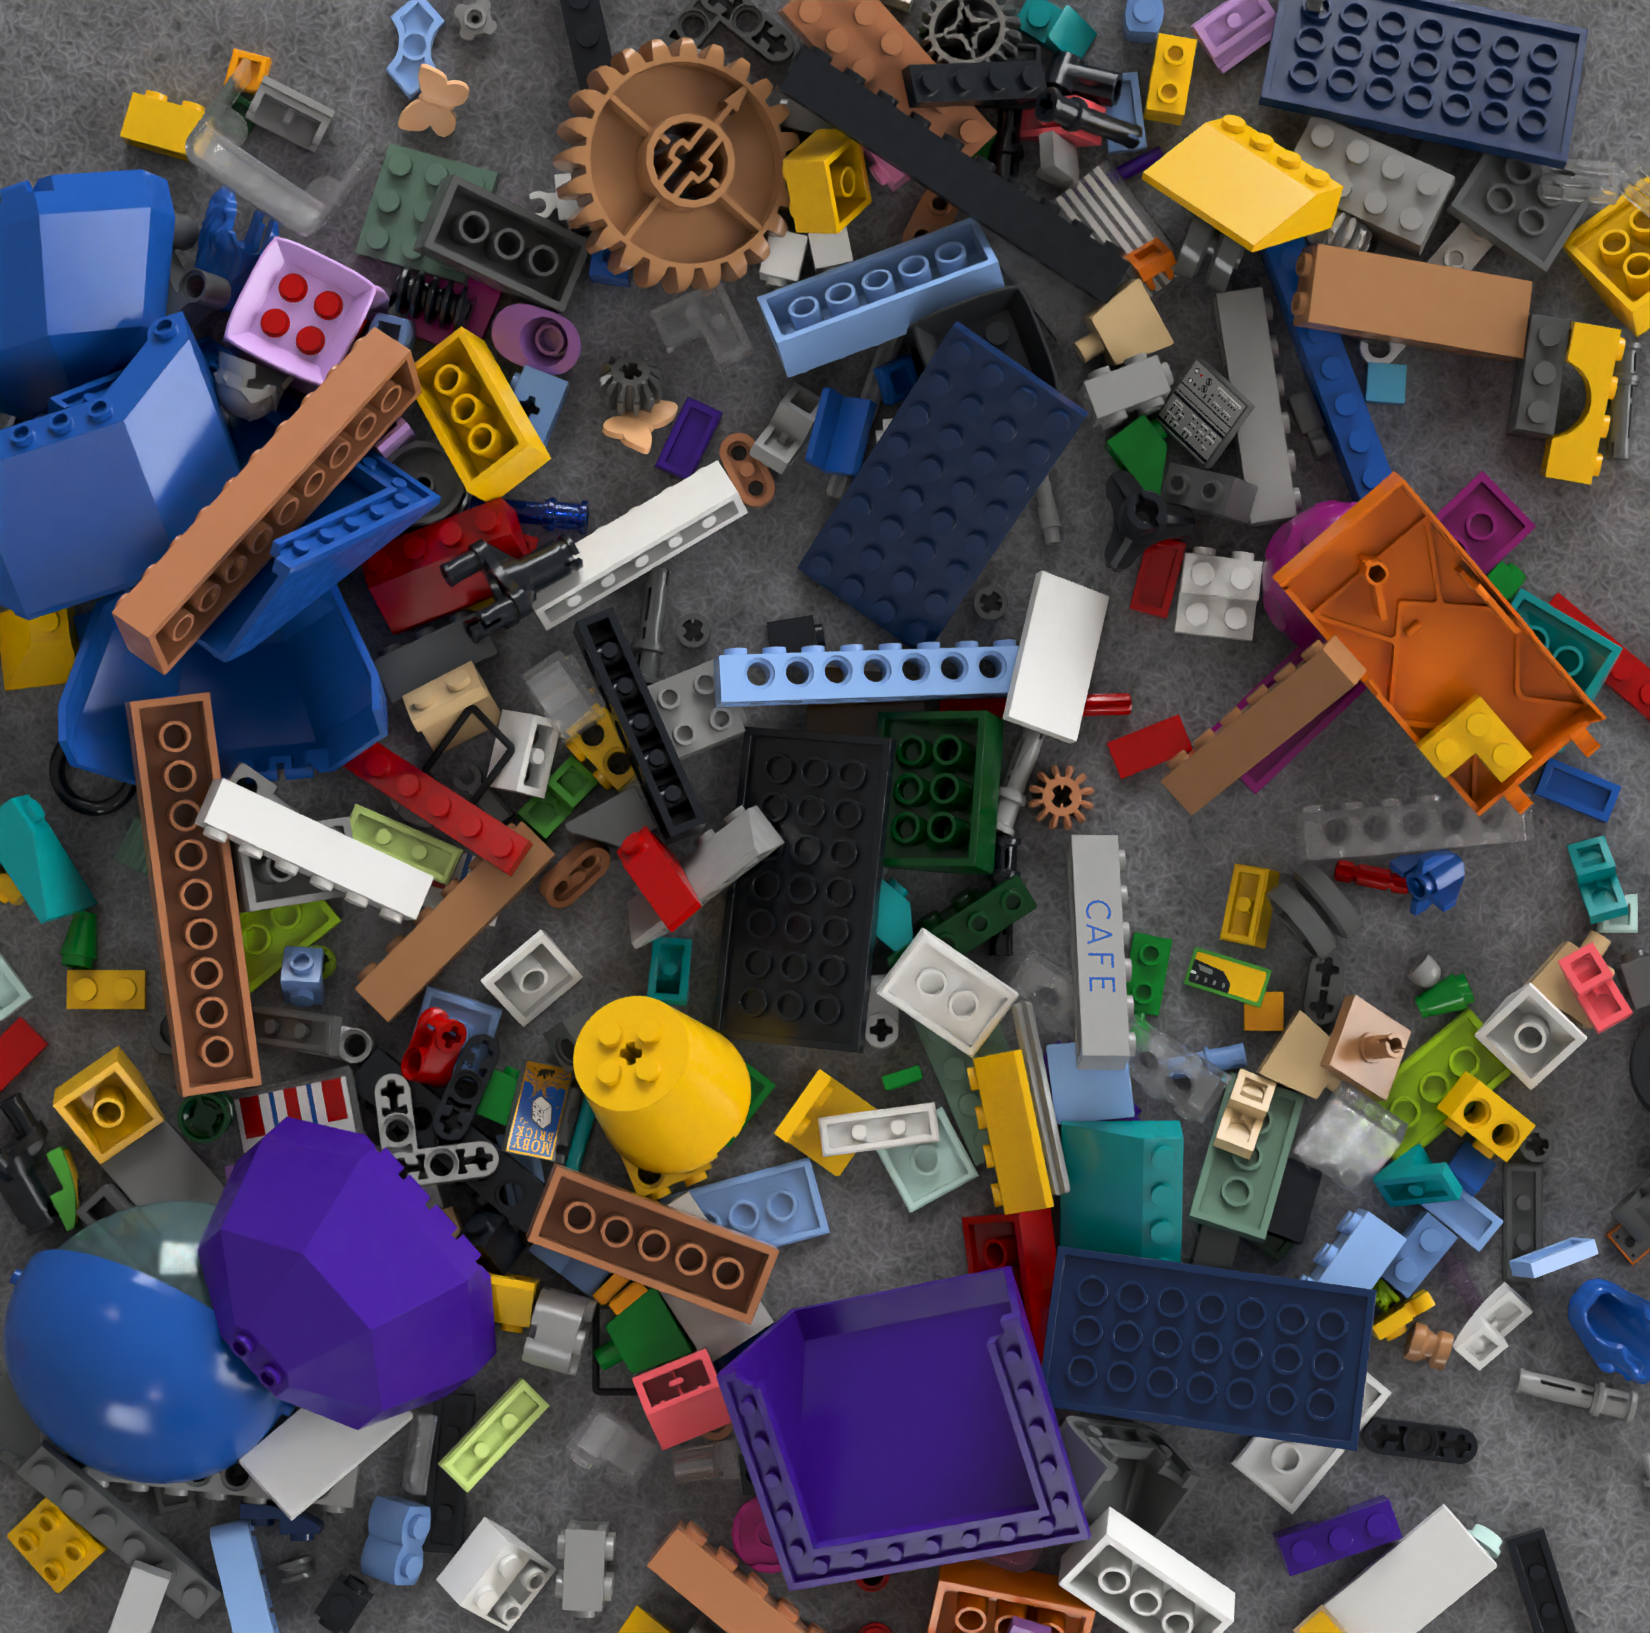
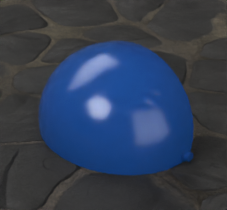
(129, 1371)

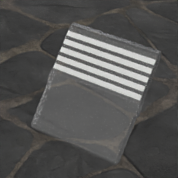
(1115, 215)

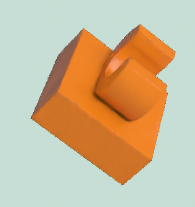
(1150, 261)

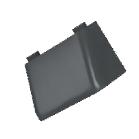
(1128, 1470)

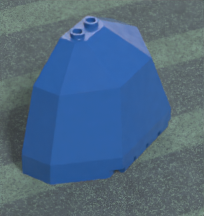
(78, 280)
(288, 704)

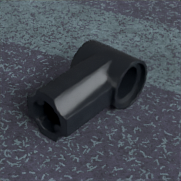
(1073, 77)

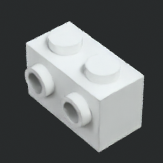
(534, 752)

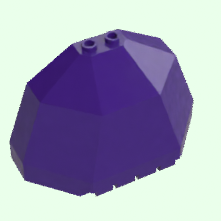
(343, 1278)

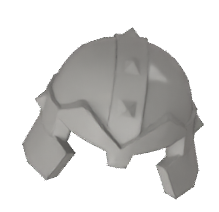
(248, 388)

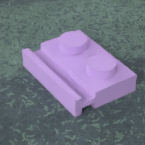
(1234, 31)

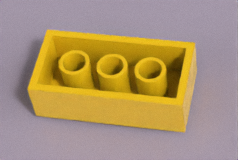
(477, 416)

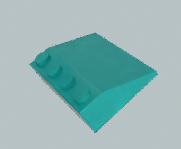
(1123, 1188)

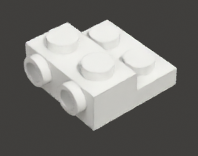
(1218, 594)

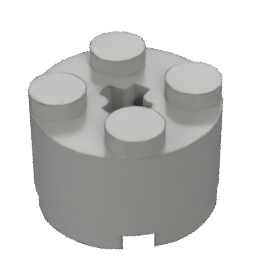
(559, 1331)

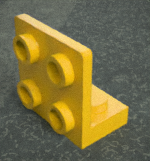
(820, 1098)
(55, 1544)

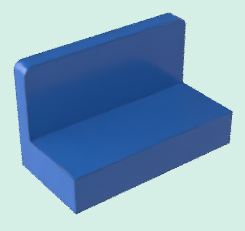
(840, 433)

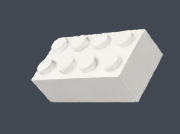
(1143, 1581)

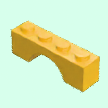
(1574, 452)

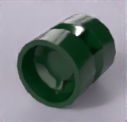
(206, 1116)

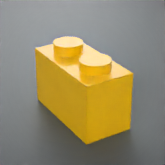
(159, 124)

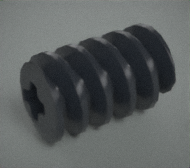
(432, 300)

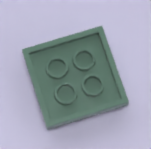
(402, 202)

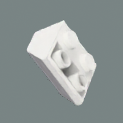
(495, 1574)

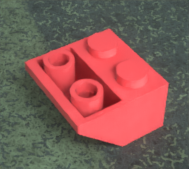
(682, 1398)

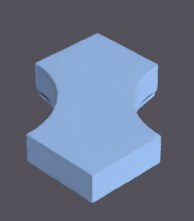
(417, 29)

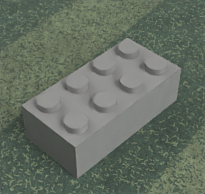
(1382, 186)

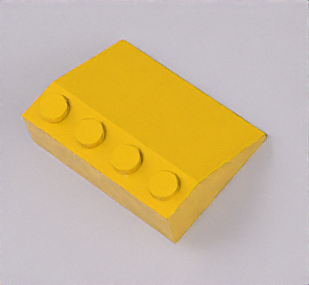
(1246, 185)
(1615, 260)

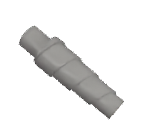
(1048, 513)

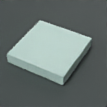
(929, 1169)

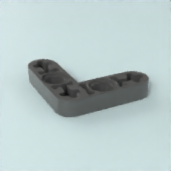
(714, 16)

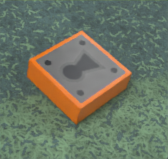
(1627, 1245)

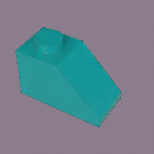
(894, 916)

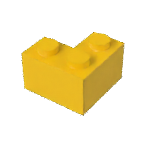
(1472, 731)

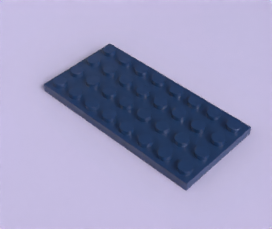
(1431, 73)
(942, 488)
(1208, 1347)

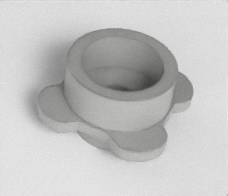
(469, 29)

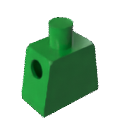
(643, 1335)

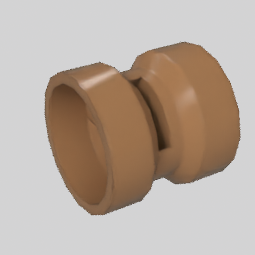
(1426, 1345)

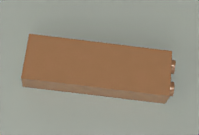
(1411, 302)

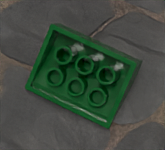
(943, 790)

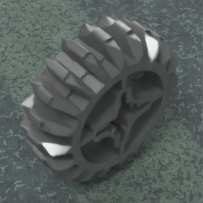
(984, 30)

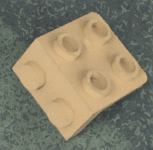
(441, 702)

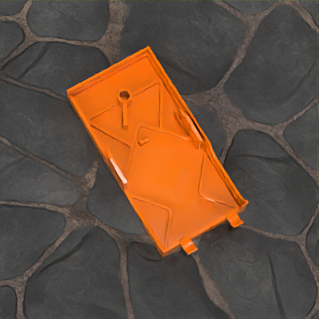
(1436, 635)

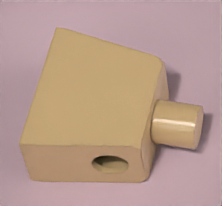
(1123, 326)
(1553, 984)
(1297, 1058)

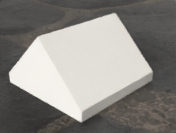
(532, 978)
(1529, 1035)

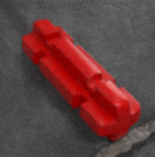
(1369, 876)

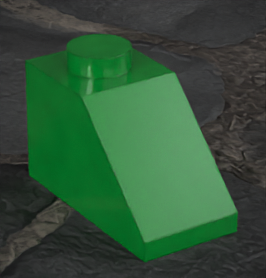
(1141, 452)

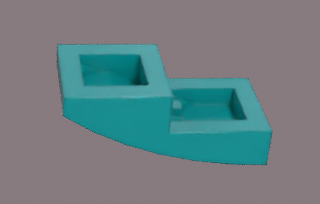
(1597, 879)

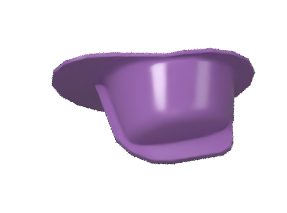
(536, 338)

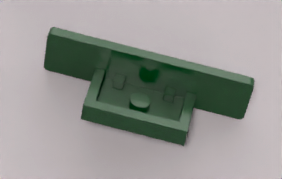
(975, 916)

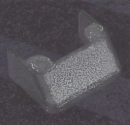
(217, 152)

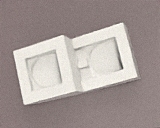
(1485, 1331)

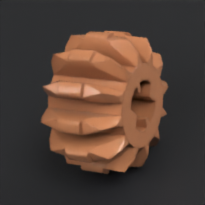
(1047, 797)

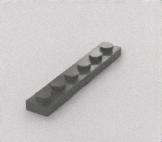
(118, 1526)

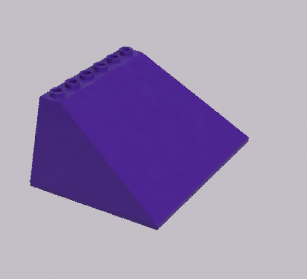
(902, 1432)

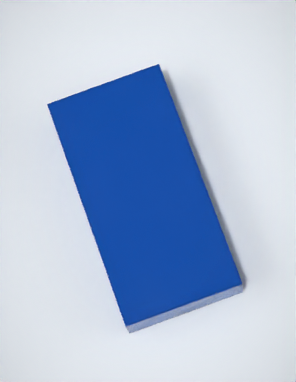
(1577, 790)

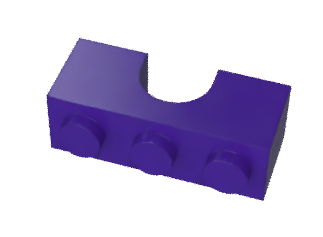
(1337, 1537)

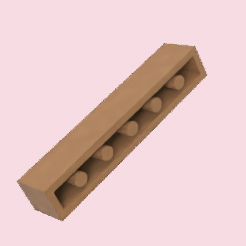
(1262, 725)
(448, 928)

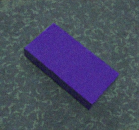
(688, 439)

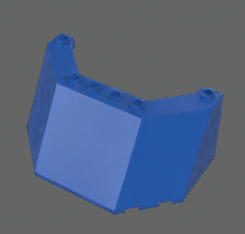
(113, 479)

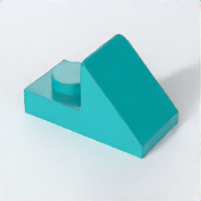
(1055, 27)
(670, 970)
(1417, 1180)

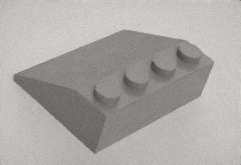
(711, 867)

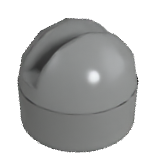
(1425, 972)

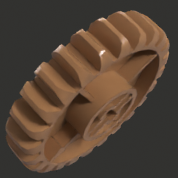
(729, 172)

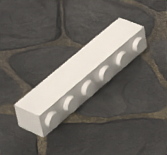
(643, 541)
(313, 850)

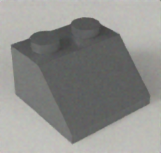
(614, 819)

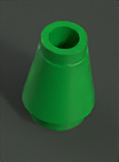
(80, 942)
(1446, 996)

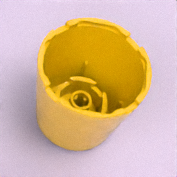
(661, 1084)

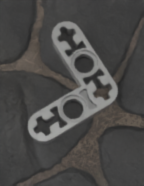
(408, 1150)

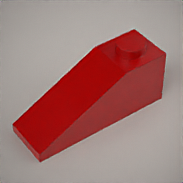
(659, 877)

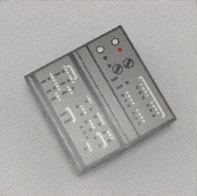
(1204, 412)

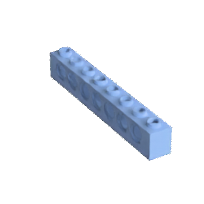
(735, 689)

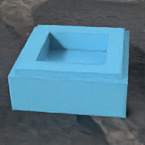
(1385, 383)

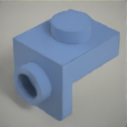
(302, 976)

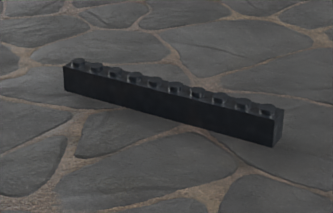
(953, 175)

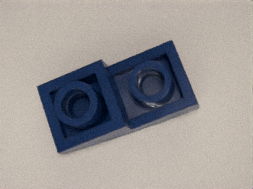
(300, 1528)

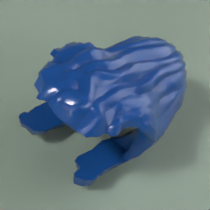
(221, 251)
(1613, 1328)

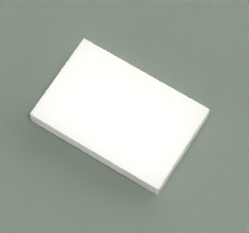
(947, 992)

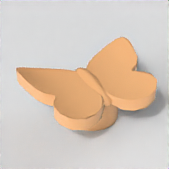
(434, 103)
(636, 431)

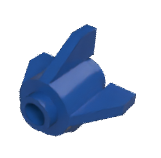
(1431, 878)

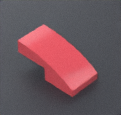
(1594, 988)

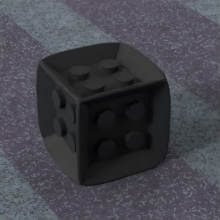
(998, 317)

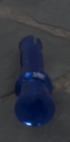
(549, 514)

